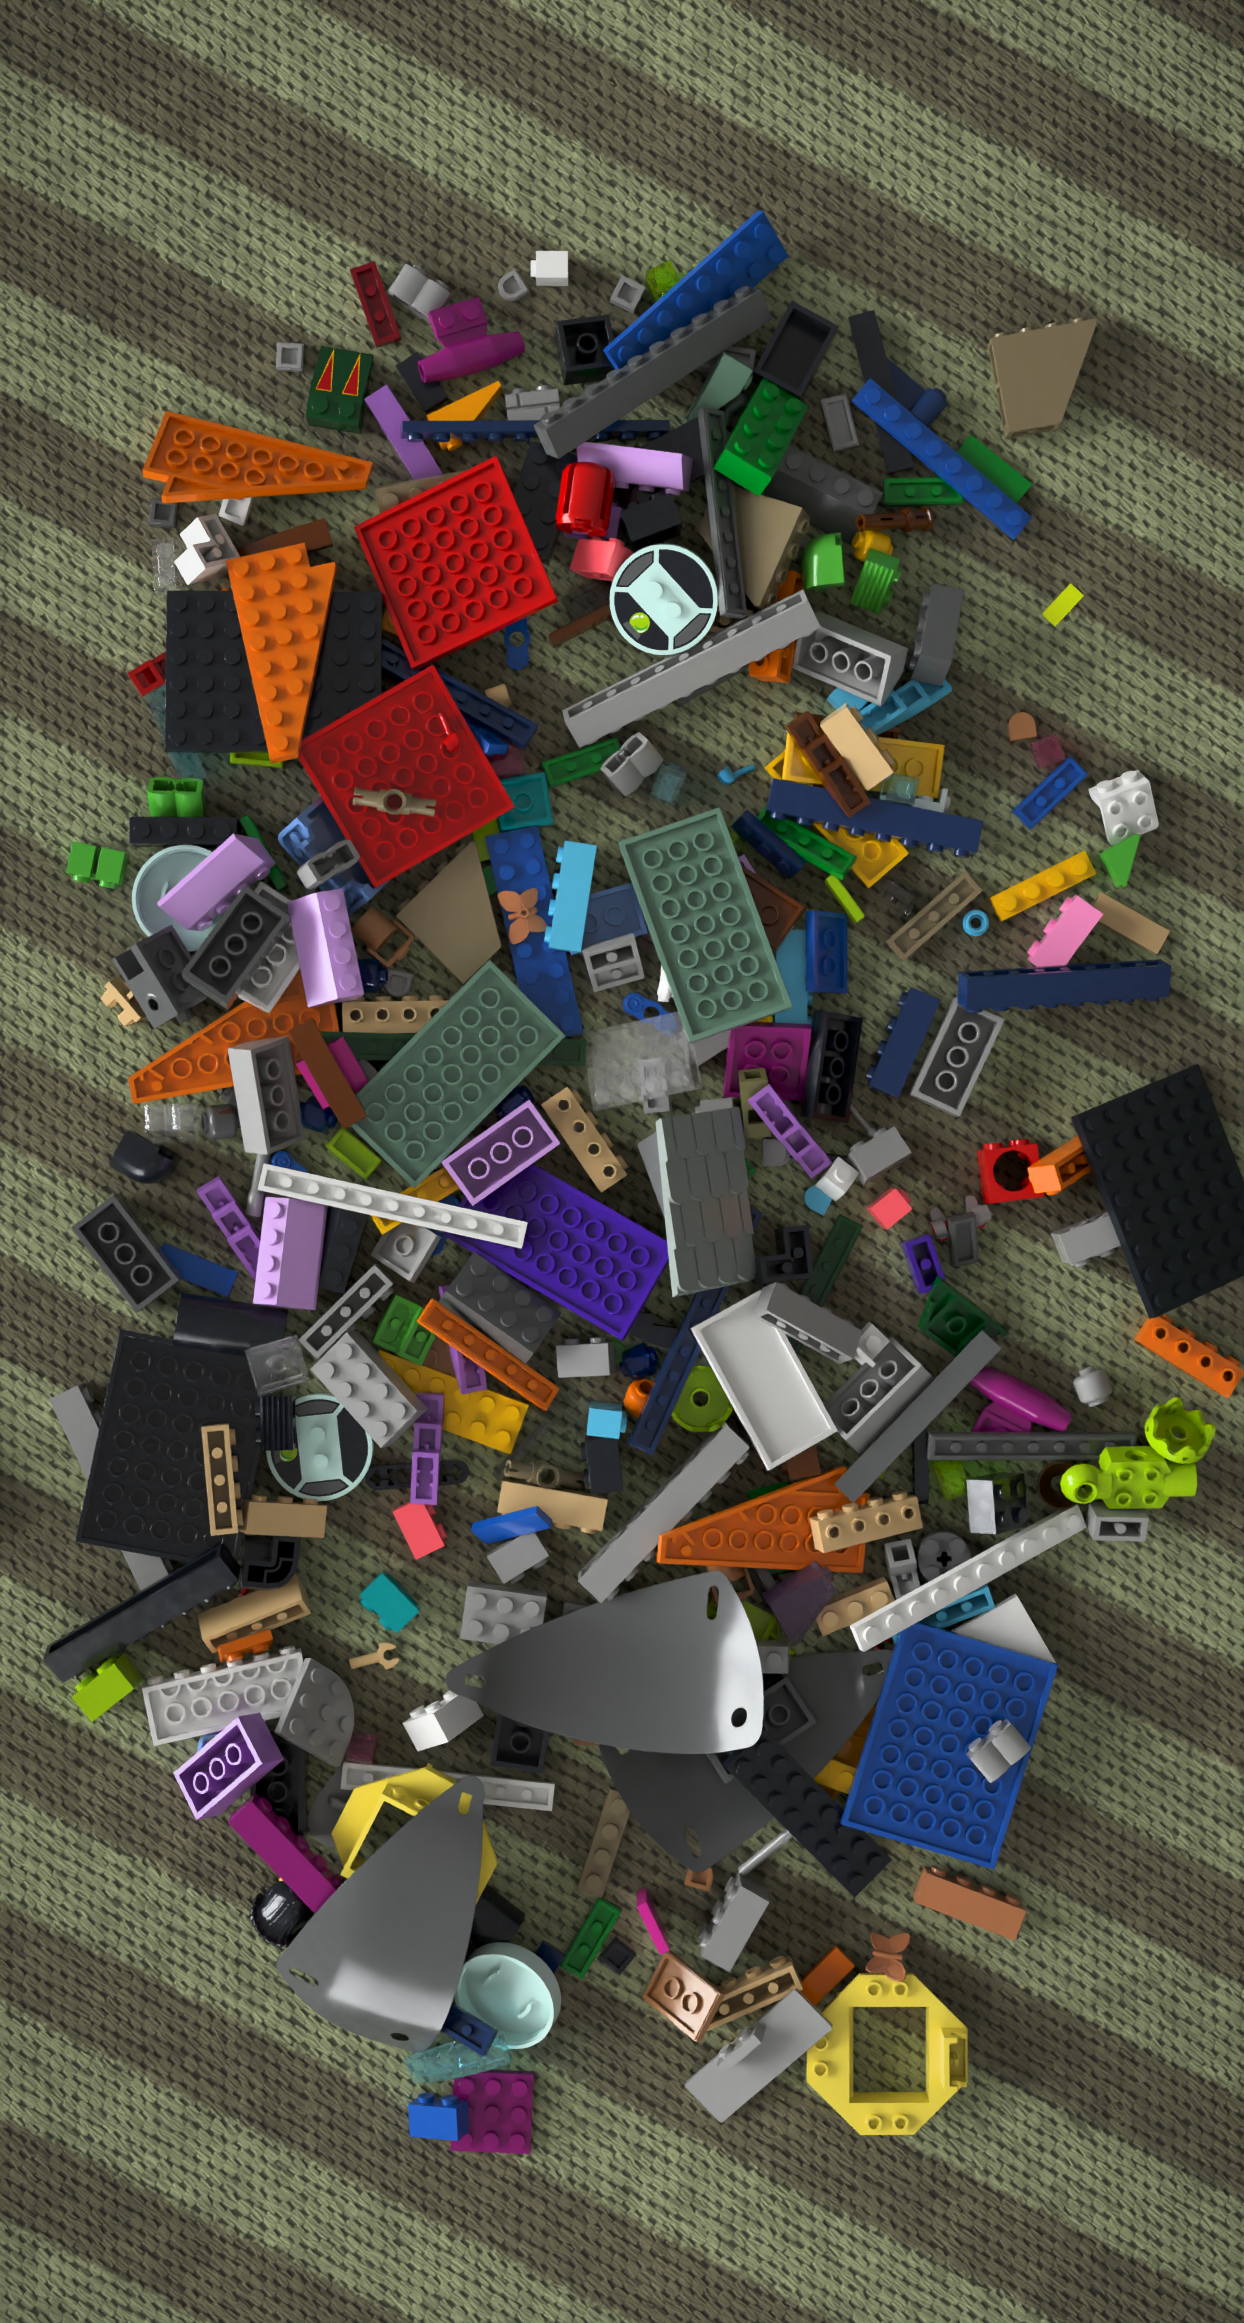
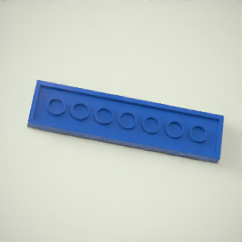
(737, 262)
(540, 971)

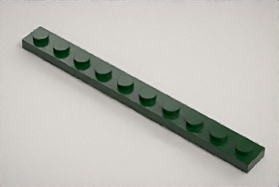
(385, 1045)

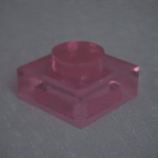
(1047, 751)
(361, 1749)

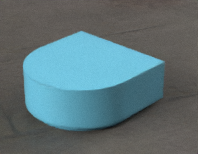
(817, 1200)

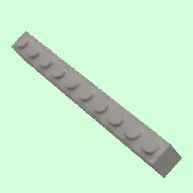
(691, 669)

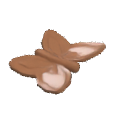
(524, 913)
(887, 1956)

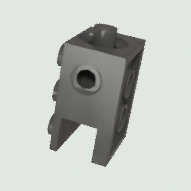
(155, 977)

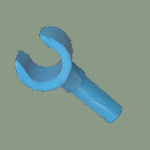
(726, 776)

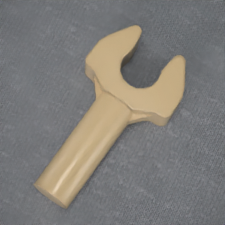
(376, 1657)

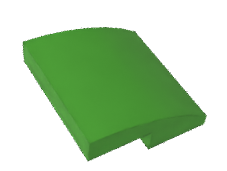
(401, 1331)

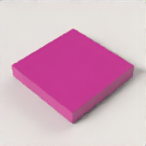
(346, 1061)
(652, 1921)

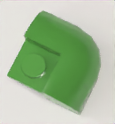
(823, 563)

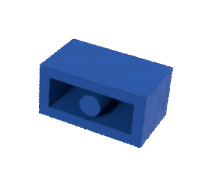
(438, 2117)

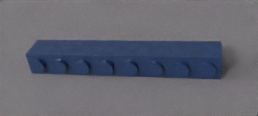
(878, 818)
(1063, 984)

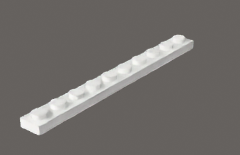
(392, 1206)
(967, 1577)

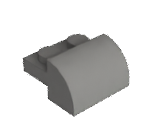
(613, 962)

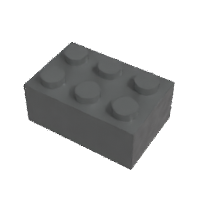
(935, 634)

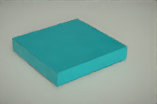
(531, 802)

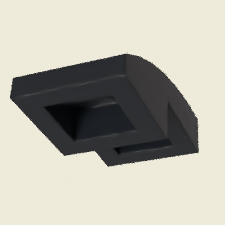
(429, 394)

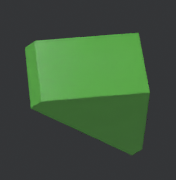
(1119, 860)

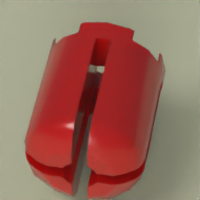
(585, 499)

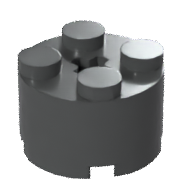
(932, 1545)

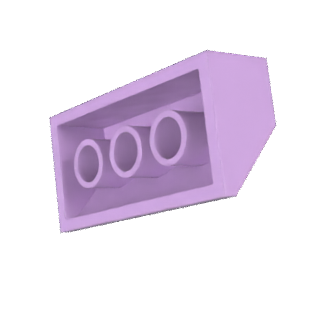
(640, 466)
(217, 882)
(325, 948)
(290, 1253)

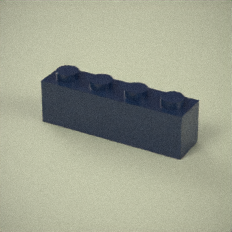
(902, 1043)

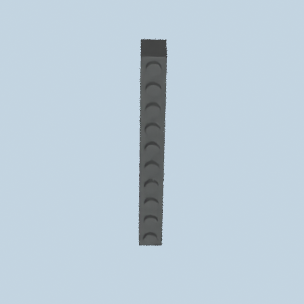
(652, 371)

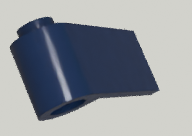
(922, 403)

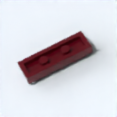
(375, 304)

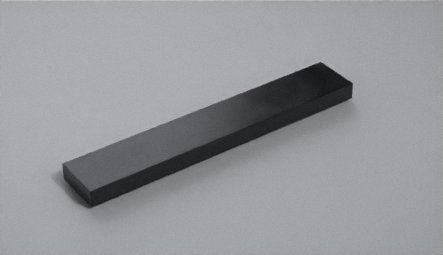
(875, 366)

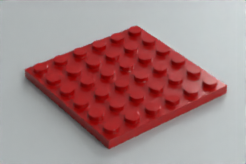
(455, 563)
(400, 747)

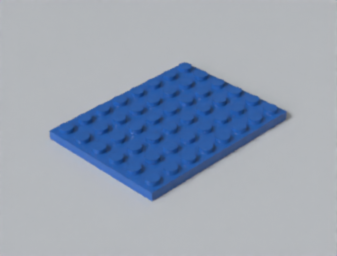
(914, 1761)

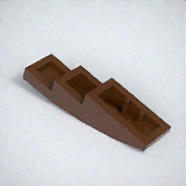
(313, 534)
(827, 764)
(328, 1073)

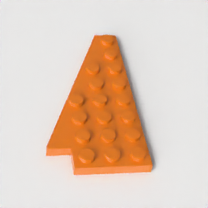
(223, 462)
(282, 625)
(203, 1059)
(766, 1531)

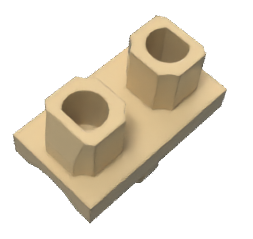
(120, 993)

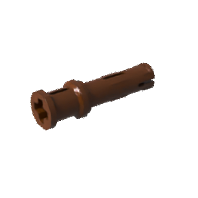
(905, 520)

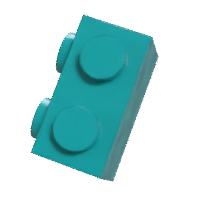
(389, 1601)

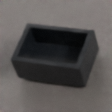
(796, 350)

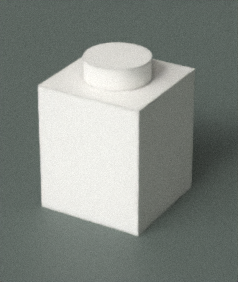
(550, 268)
(837, 1179)

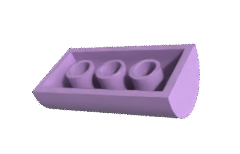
(500, 1152)

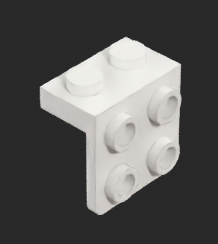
(1125, 806)

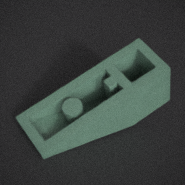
(721, 385)

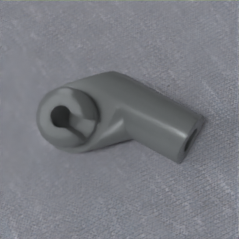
(734, 405)

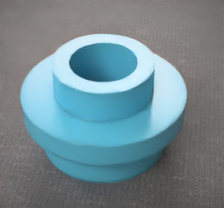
(981, 916)

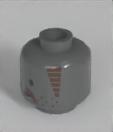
(220, 1121)

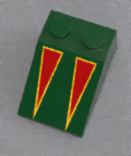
(339, 390)

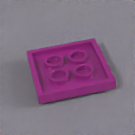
(772, 1046)
(497, 2111)

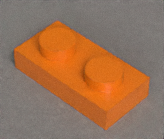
(255, 1643)

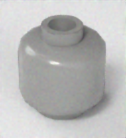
(1092, 1386)

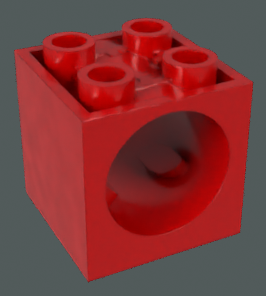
(988, 1157)

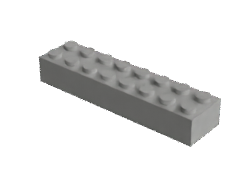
(662, 1511)

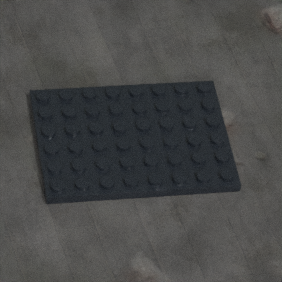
(210, 680)
(1168, 1187)
(149, 1456)

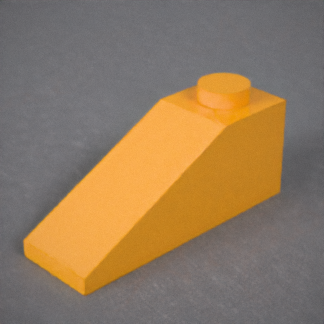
(466, 409)

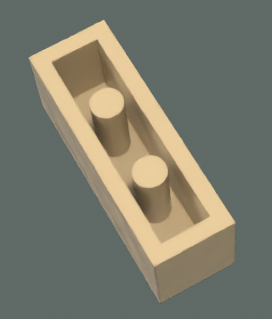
(858, 745)
(283, 1517)
(854, 1605)

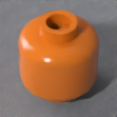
(637, 1395)

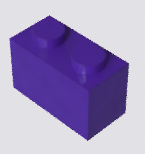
(922, 1261)

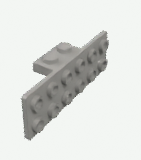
(758, 2055)

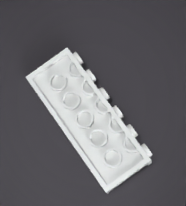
(216, 1696)

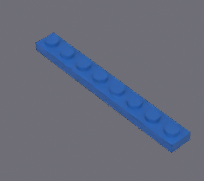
(941, 459)

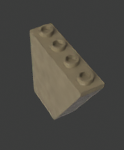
(1037, 374)
(767, 542)
(455, 915)

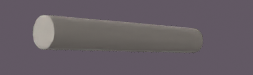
(765, 1852)

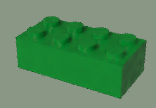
(761, 437)

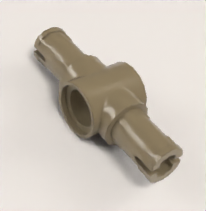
(379, 800)
(533, 1470)

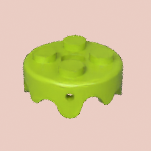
(708, 1416)
(1190, 1425)

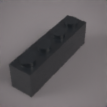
(174, 831)

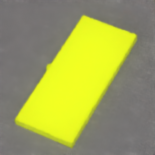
(1062, 604)

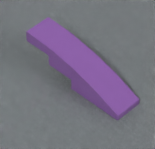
(390, 416)
(790, 1131)
(232, 1222)
(468, 1374)
(427, 1450)

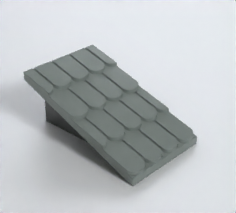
(703, 1195)

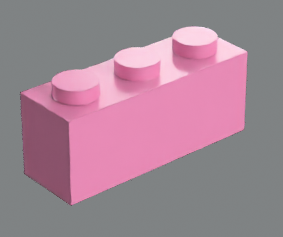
(1065, 933)

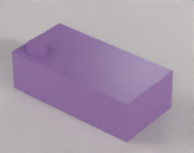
(228, 1766)

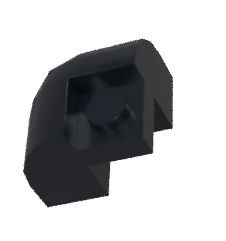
(143, 1159)
(268, 1562)

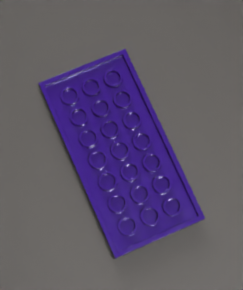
(573, 1249)

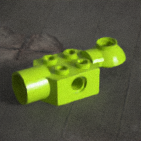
(1130, 1479)

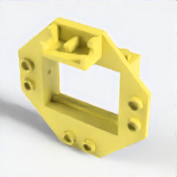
(410, 1793)
(888, 2113)

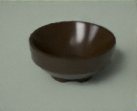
(1053, 1498)

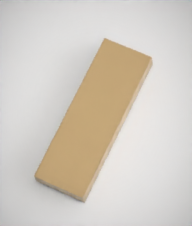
(1130, 924)

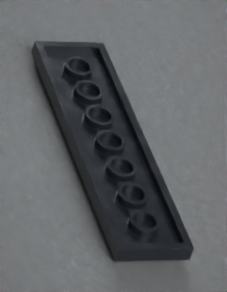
(807, 1812)

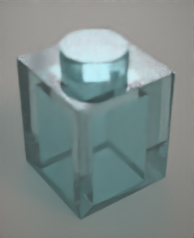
(668, 784)
(899, 789)

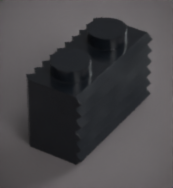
(276, 1422)

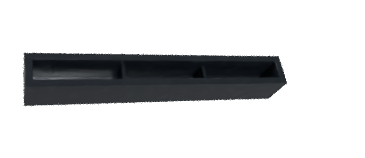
(142, 1613)

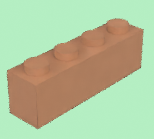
(969, 1903)

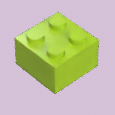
(112, 1683)

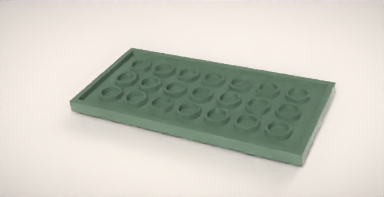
(705, 925)
(453, 1073)

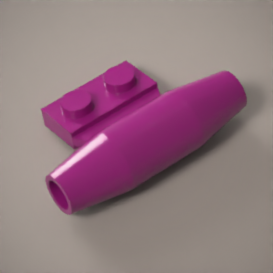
(467, 347)
(1015, 1405)

